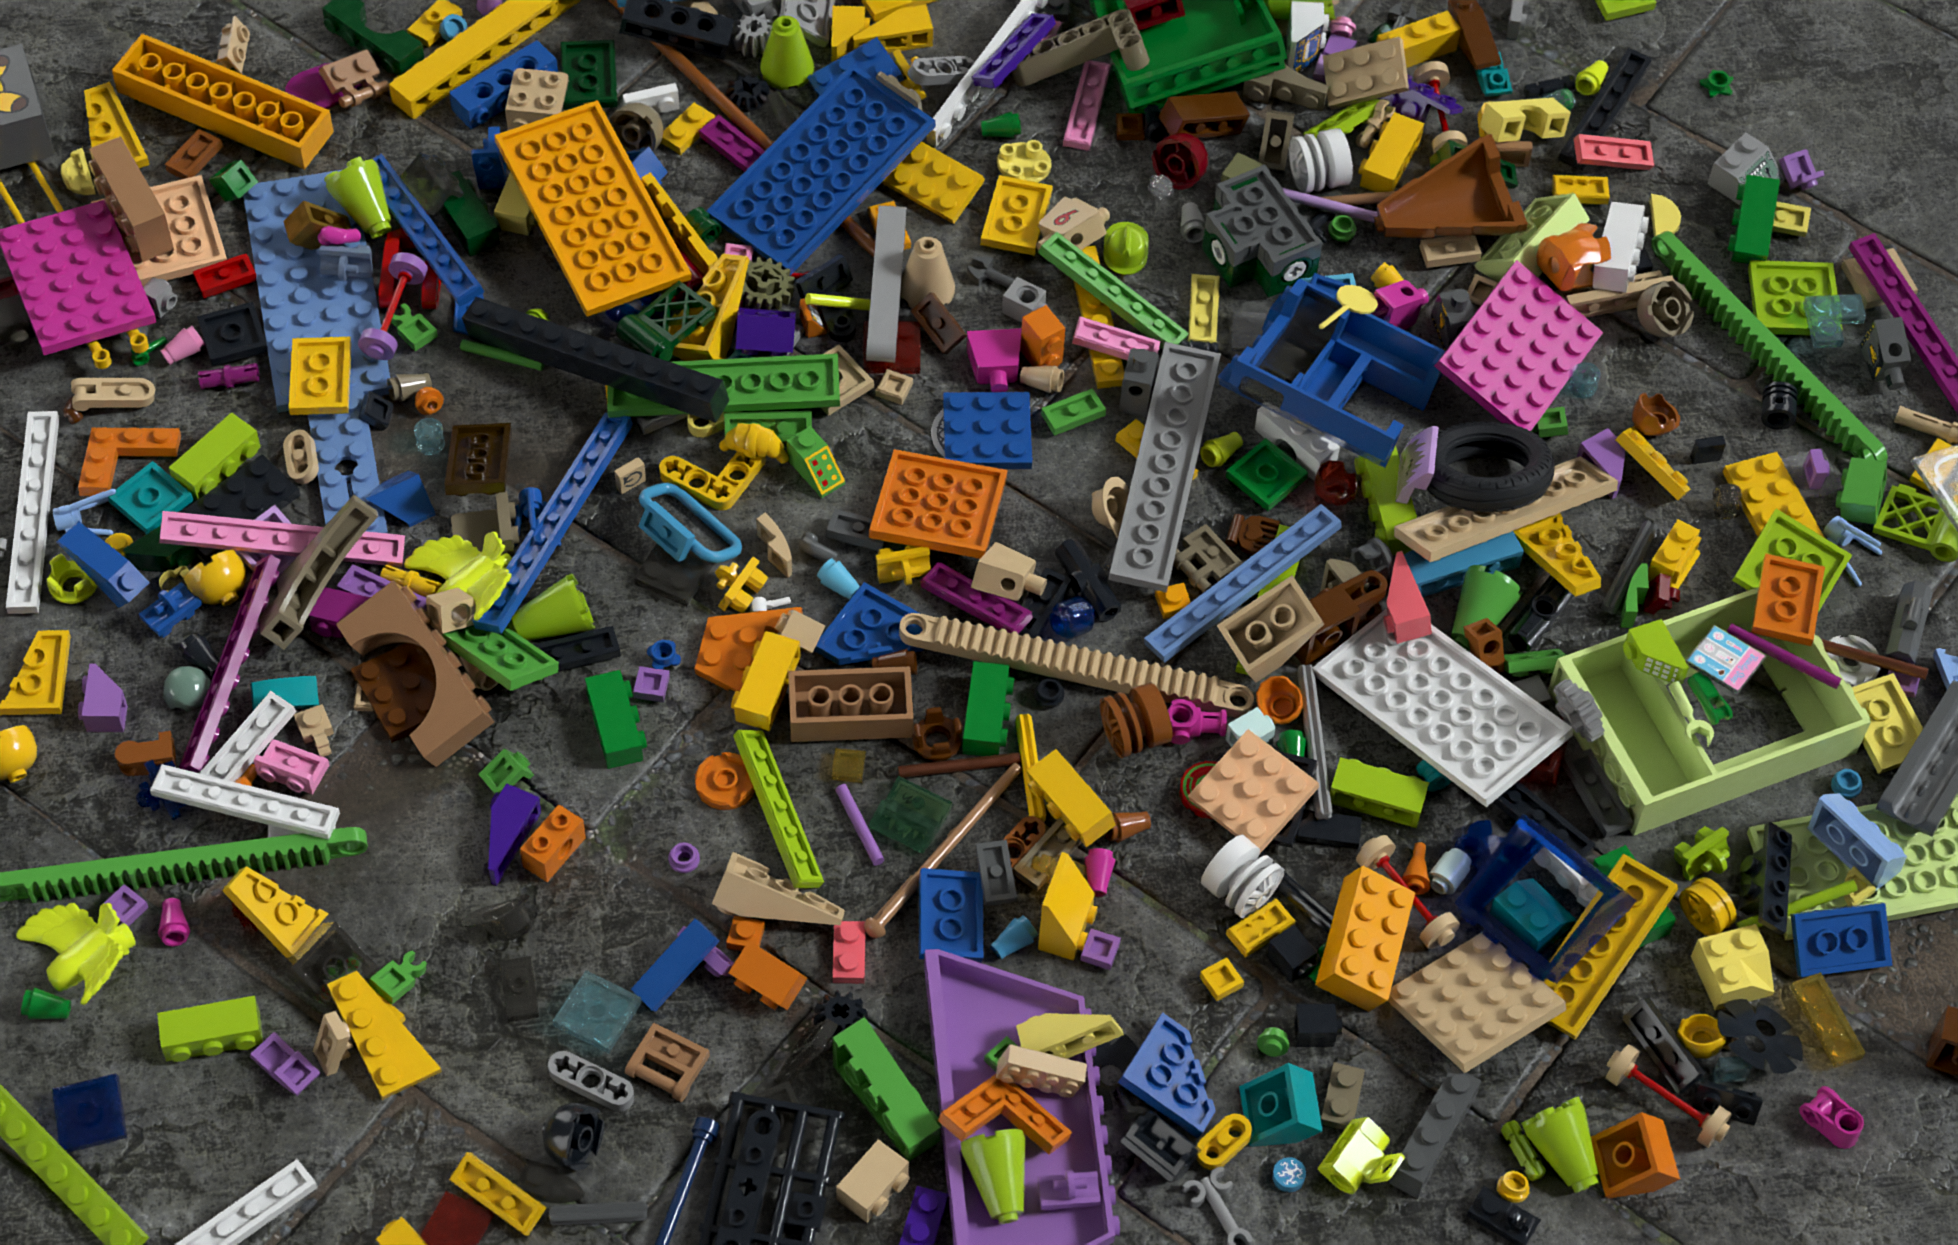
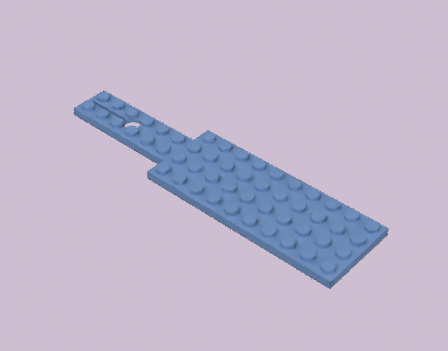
(309, 304)

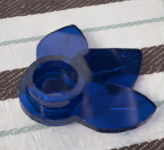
(1480, 841)

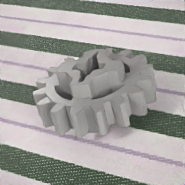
(1579, 710)

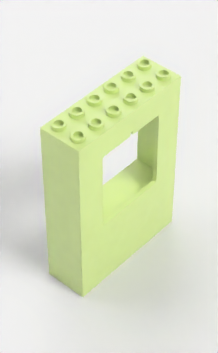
(1644, 729)

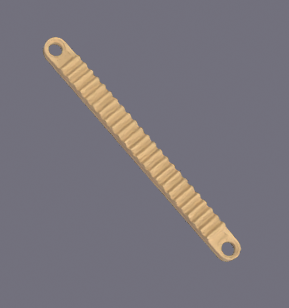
(1071, 663)

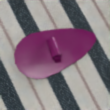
(311, 87)

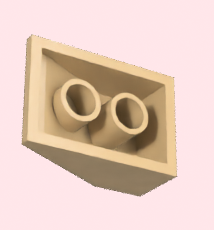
(1271, 628)

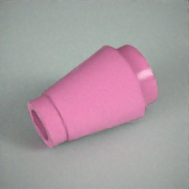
(182, 345)

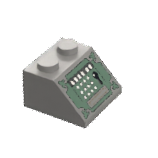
(1743, 158)

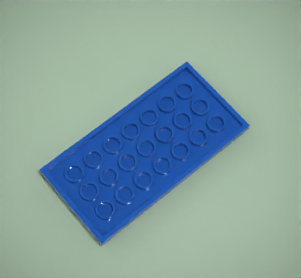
(821, 168)

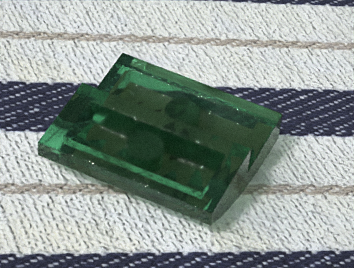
(911, 815)

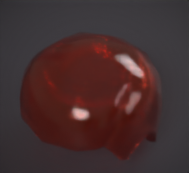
(1335, 484)

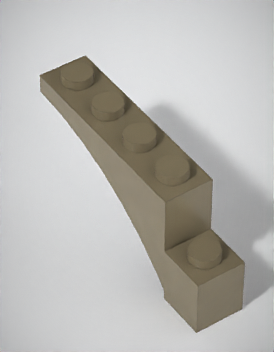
(311, 570)

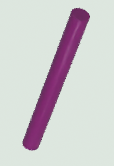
(1785, 656)

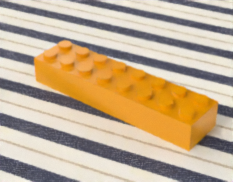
(223, 101)

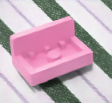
(291, 767)

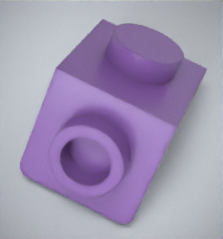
(1800, 170)

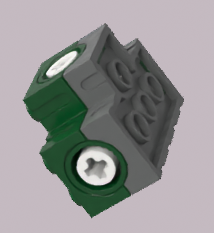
(1259, 234)

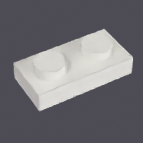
(660, 98)

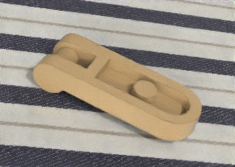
(111, 393)

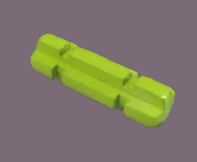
(1523, 1150)

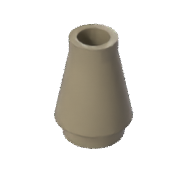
(407, 385)

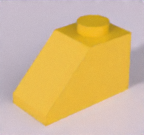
(845, 24)

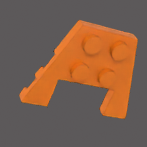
(730, 644)

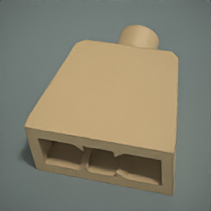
(1007, 573)

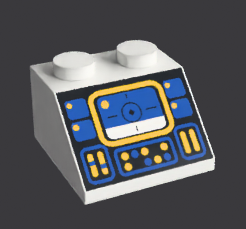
(1305, 34)

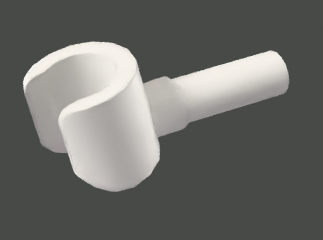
(761, 604)

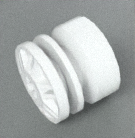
(1320, 160)
(1242, 876)

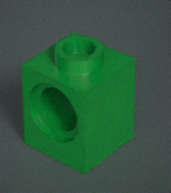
(233, 180)

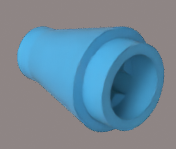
(1014, 937)

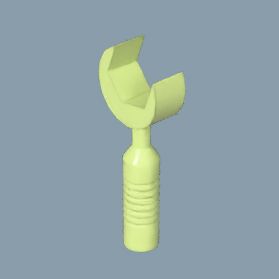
(1686, 710)

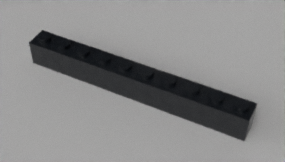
(596, 359)

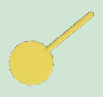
(1353, 299)

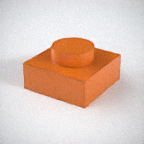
(745, 930)

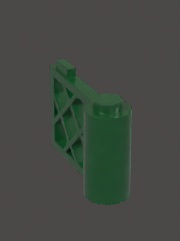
(653, 335)

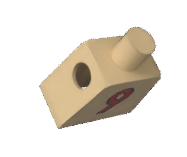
(1074, 222)

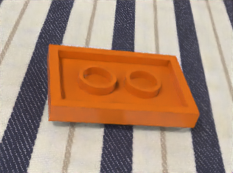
(1788, 599)

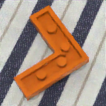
(109, 443)
(1008, 1099)

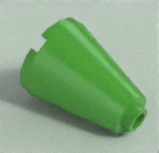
(1483, 597)

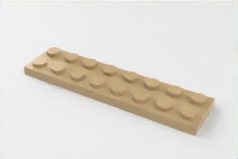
(1456, 529)

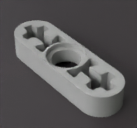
(927, 72)
(567, 1080)

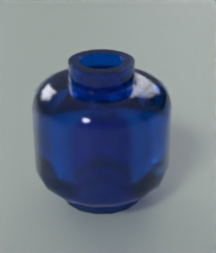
(1072, 617)

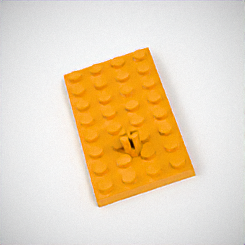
(592, 208)

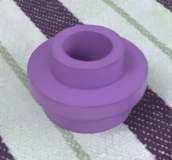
(684, 850)

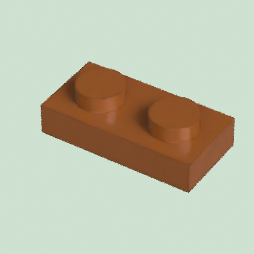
(193, 155)

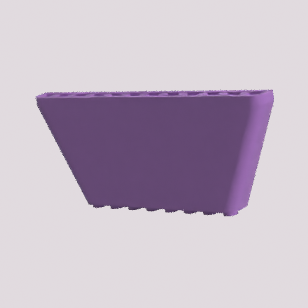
(968, 1016)

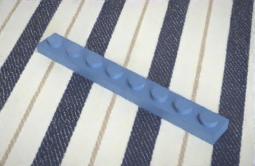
(1242, 583)

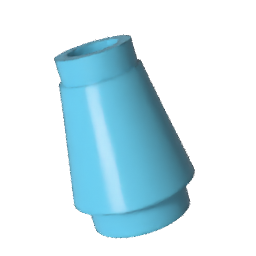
(837, 578)

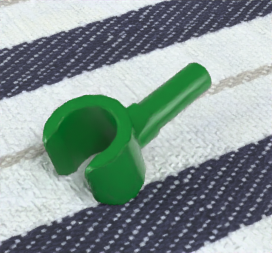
(142, 358)

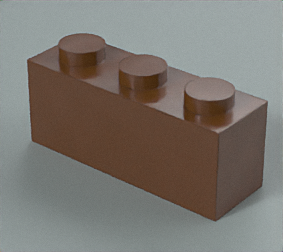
(1205, 114)

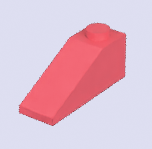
(1406, 609)

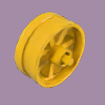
(1707, 906)

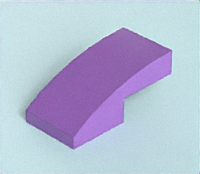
(284, 1064)

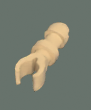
(1374, 124)

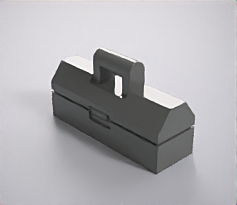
(1908, 622)

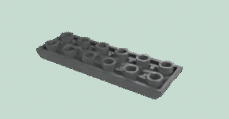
(1929, 774)

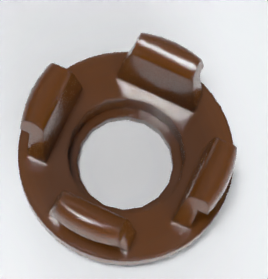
(937, 723)

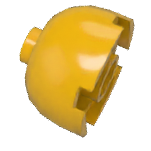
(218, 580)
(17, 752)

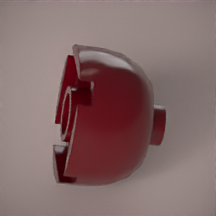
(1180, 159)

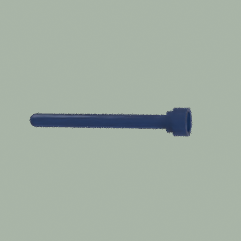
(704, 1131)

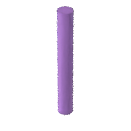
(859, 824)

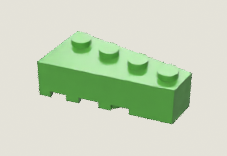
(884, 1090)

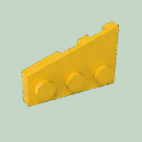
(42, 677)

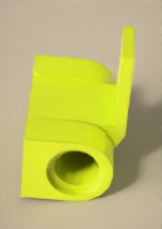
(1359, 1157)

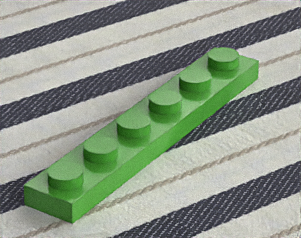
(1111, 291)

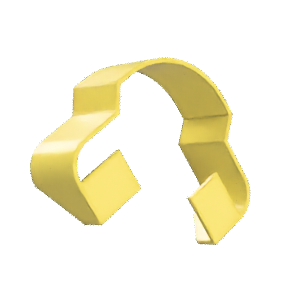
(182, 570)

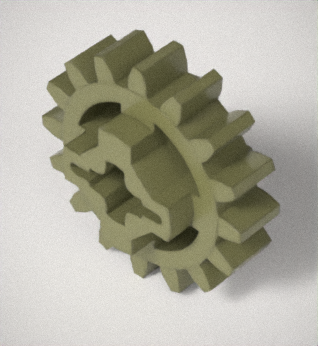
(767, 285)

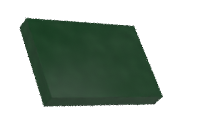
(590, 73)

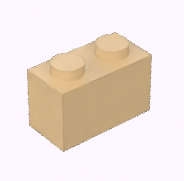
(873, 1181)

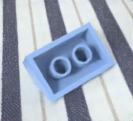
(1855, 839)

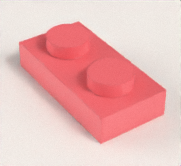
(849, 952)

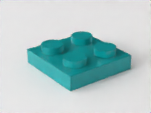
(148, 495)

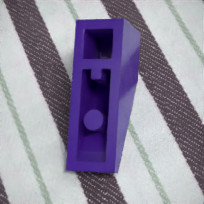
(511, 821)

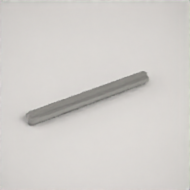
(1314, 740)

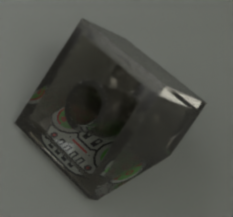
(325, 958)

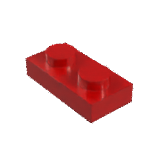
(225, 275)

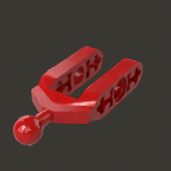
(431, 284)

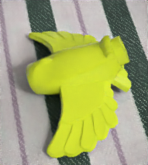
(464, 567)
(84, 947)

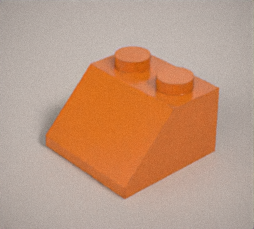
(1634, 1157)

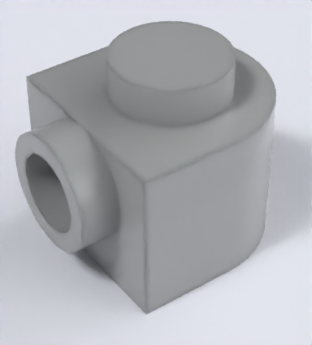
(160, 296)

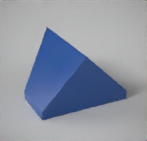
(404, 498)

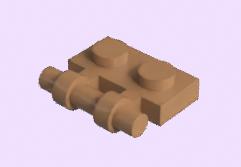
(350, 72)

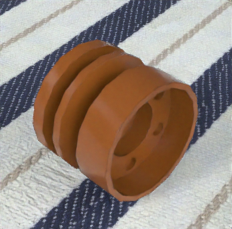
(1137, 719)

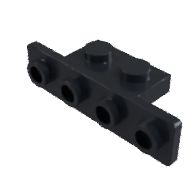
(1767, 878)

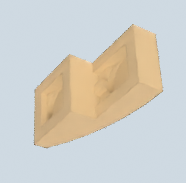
(778, 548)

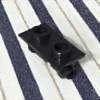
(1742, 1104)

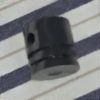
(1779, 401)

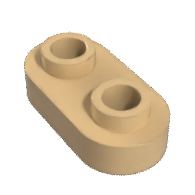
(300, 463)

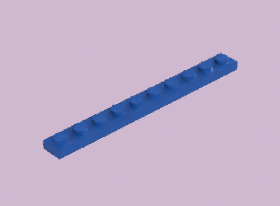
(556, 519)

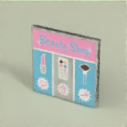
(1725, 659)

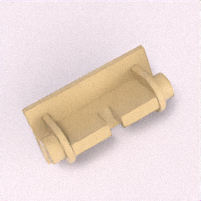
(233, 45)

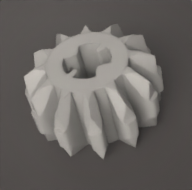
(751, 34)

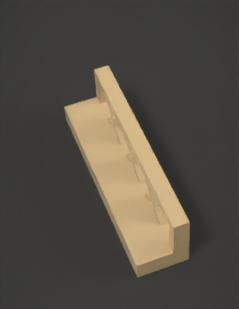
(1598, 301)

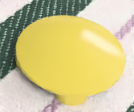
(1024, 161)

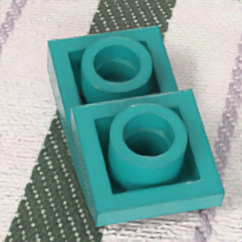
(1494, 80)
(297, 691)

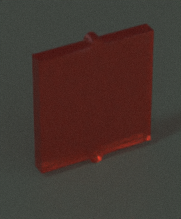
(456, 1222)

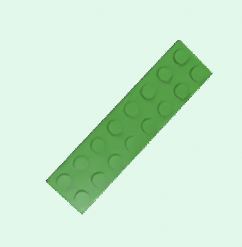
(752, 385)

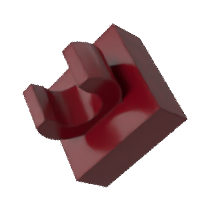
(1660, 594)

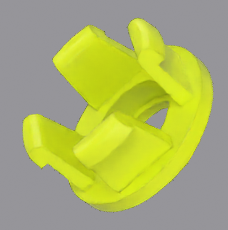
(62, 571)

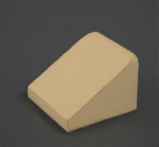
(1480, 289)

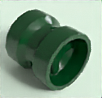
(706, 228)

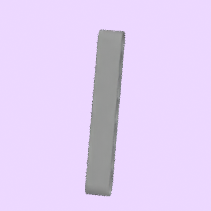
(886, 284)

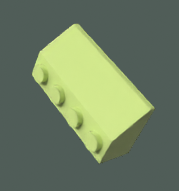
(1545, 218)

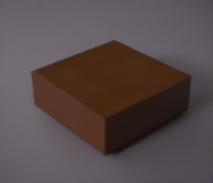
(1130, 126)

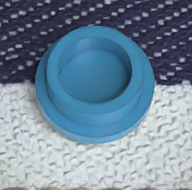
(1847, 783)

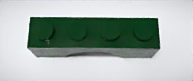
(393, 51)

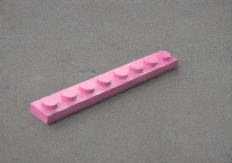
(271, 537)

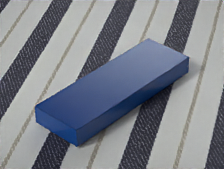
(675, 965)

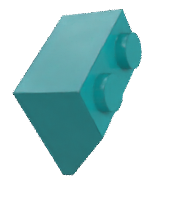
(1532, 914)
(1281, 1106)

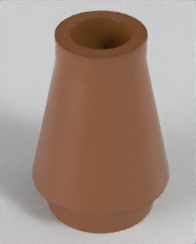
(1128, 825)

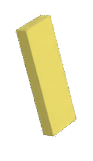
(1203, 308)

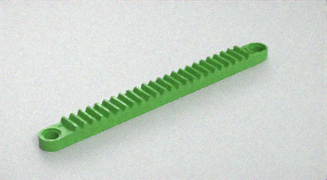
(1766, 348)
(179, 864)

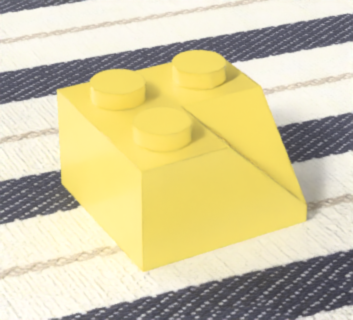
(1734, 966)

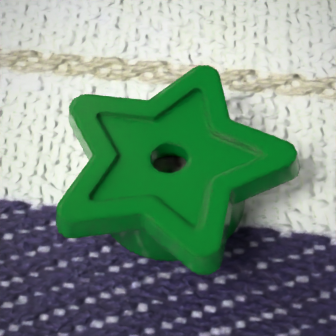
(1718, 77)

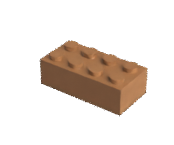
(130, 199)
(850, 704)

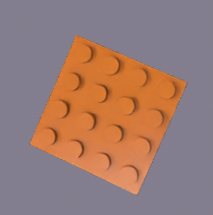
(938, 504)

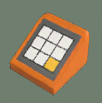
(811, 320)

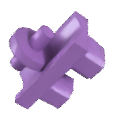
(1069, 1190)

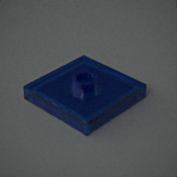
(89, 1113)

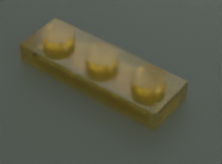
(1827, 1020)

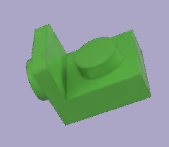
(505, 769)

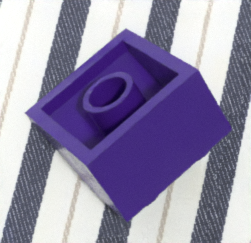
(765, 331)

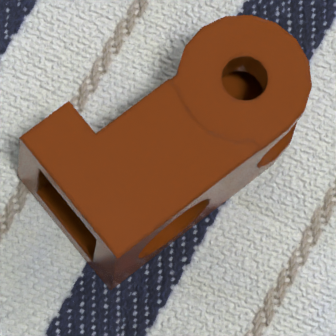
(1486, 643)
(133, 755)

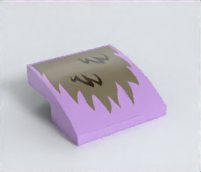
(1417, 464)

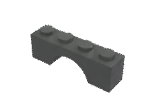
(1435, 1130)

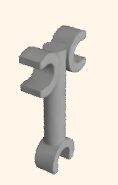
(1211, 1189)

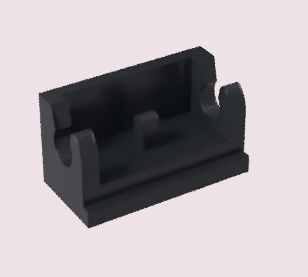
(1161, 1146)

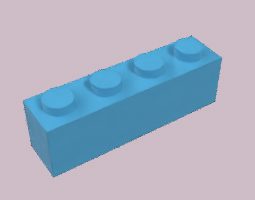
(1498, 554)

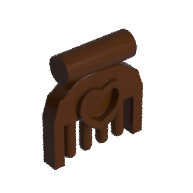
(1249, 532)

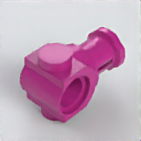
(1195, 721)

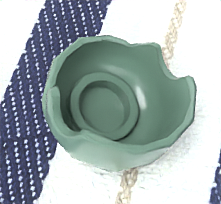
(186, 688)

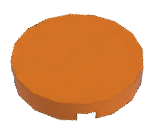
(723, 782)

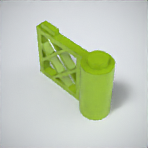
(1942, 536)

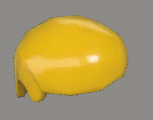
(1701, 1035)

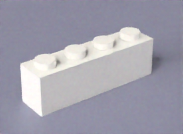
(1626, 235)

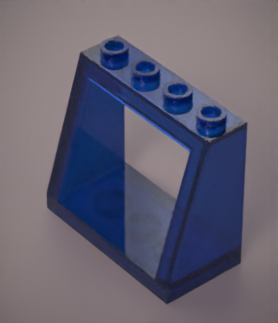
(1506, 861)

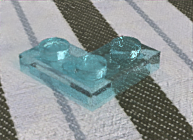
(1827, 313)

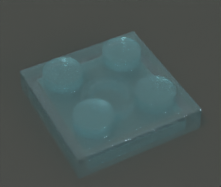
(597, 1011)

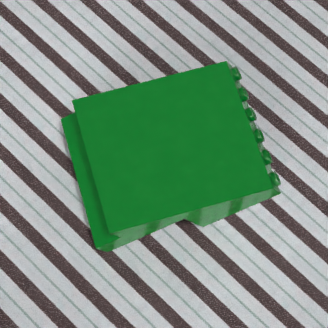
(1199, 52)

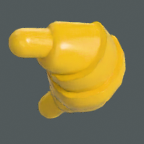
(754, 442)

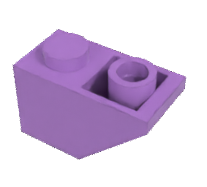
(103, 703)

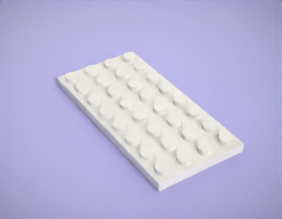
(1444, 707)

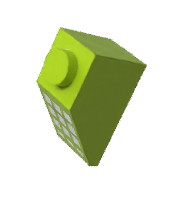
(1655, 652)

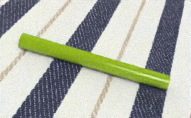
(1809, 901)

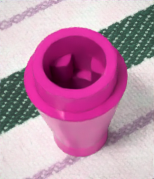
(1099, 869)
(173, 923)

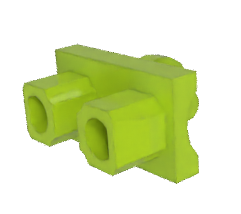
(1707, 854)

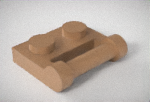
(672, 1053)

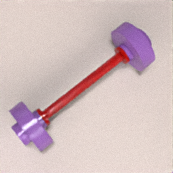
(377, 342)

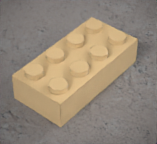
(1041, 1071)

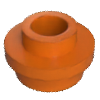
(428, 400)

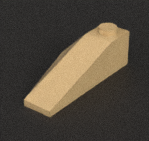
(753, 893)

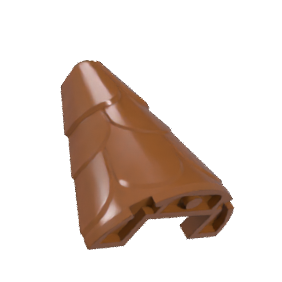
(1454, 199)

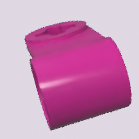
(1832, 1115)

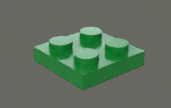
(1266, 474)

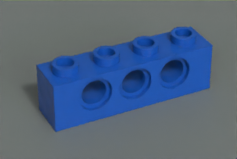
(489, 91)

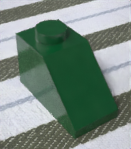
(151, 555)

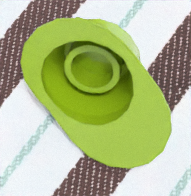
(1125, 248)

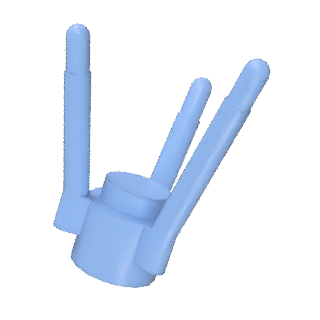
(68, 515)
(1842, 533)

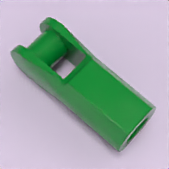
(1707, 696)

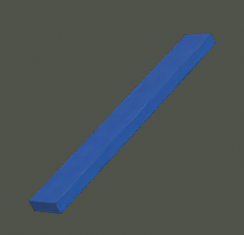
(427, 237)

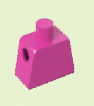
(1400, 303)
(994, 356)

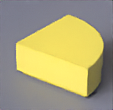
(1864, 886)

